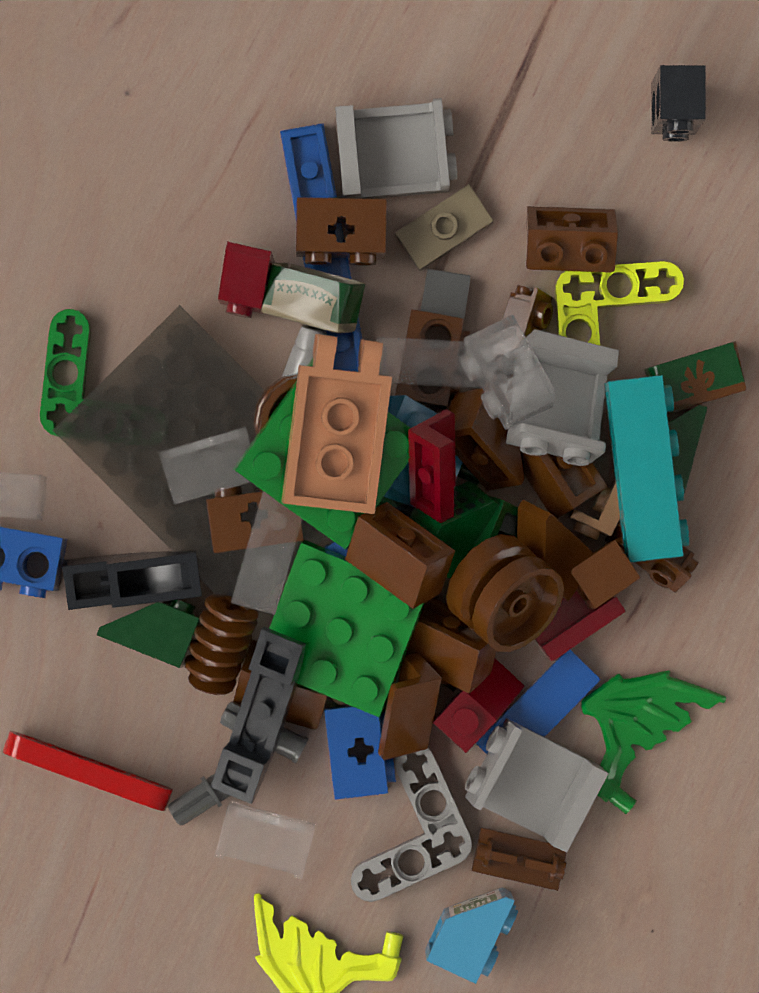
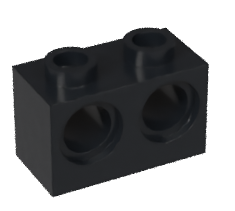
(678, 101)

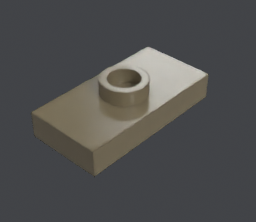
(444, 227)

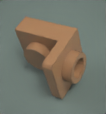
(606, 520)

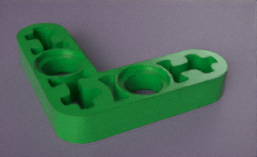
(52, 392)

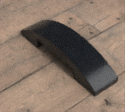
(261, 715)

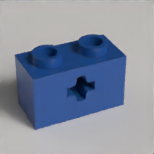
(349, 776)

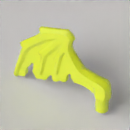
(310, 963)

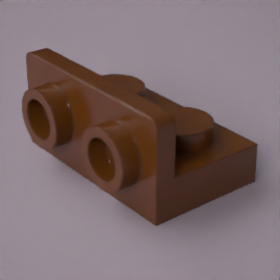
(571, 239)

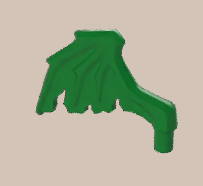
(637, 714)

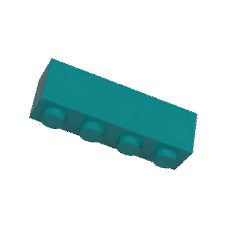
(645, 468)

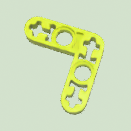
(587, 308)

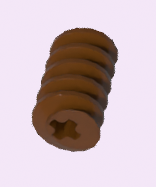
(220, 645)

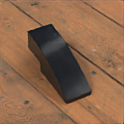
(131, 579)

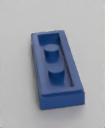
(549, 697)

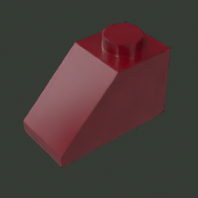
(244, 279)
(472, 714)

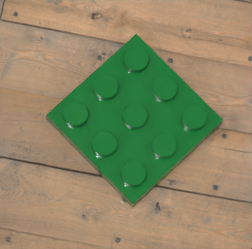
(266, 465)
(349, 625)

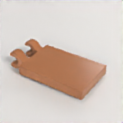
(337, 430)

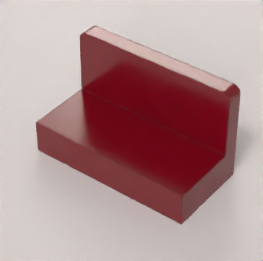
(433, 465)
(576, 623)

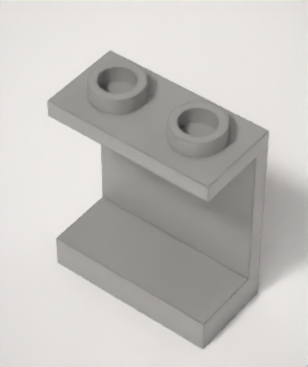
(535, 783)

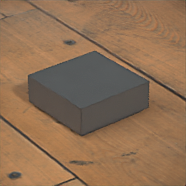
(445, 293)

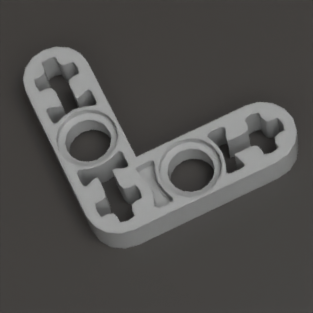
(433, 829)

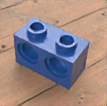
(18, 548)

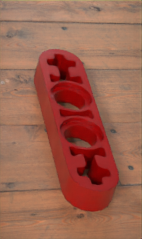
(87, 770)

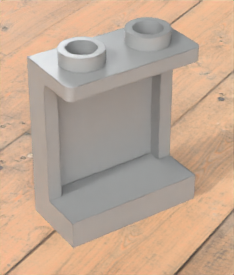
(395, 150)
(574, 422)

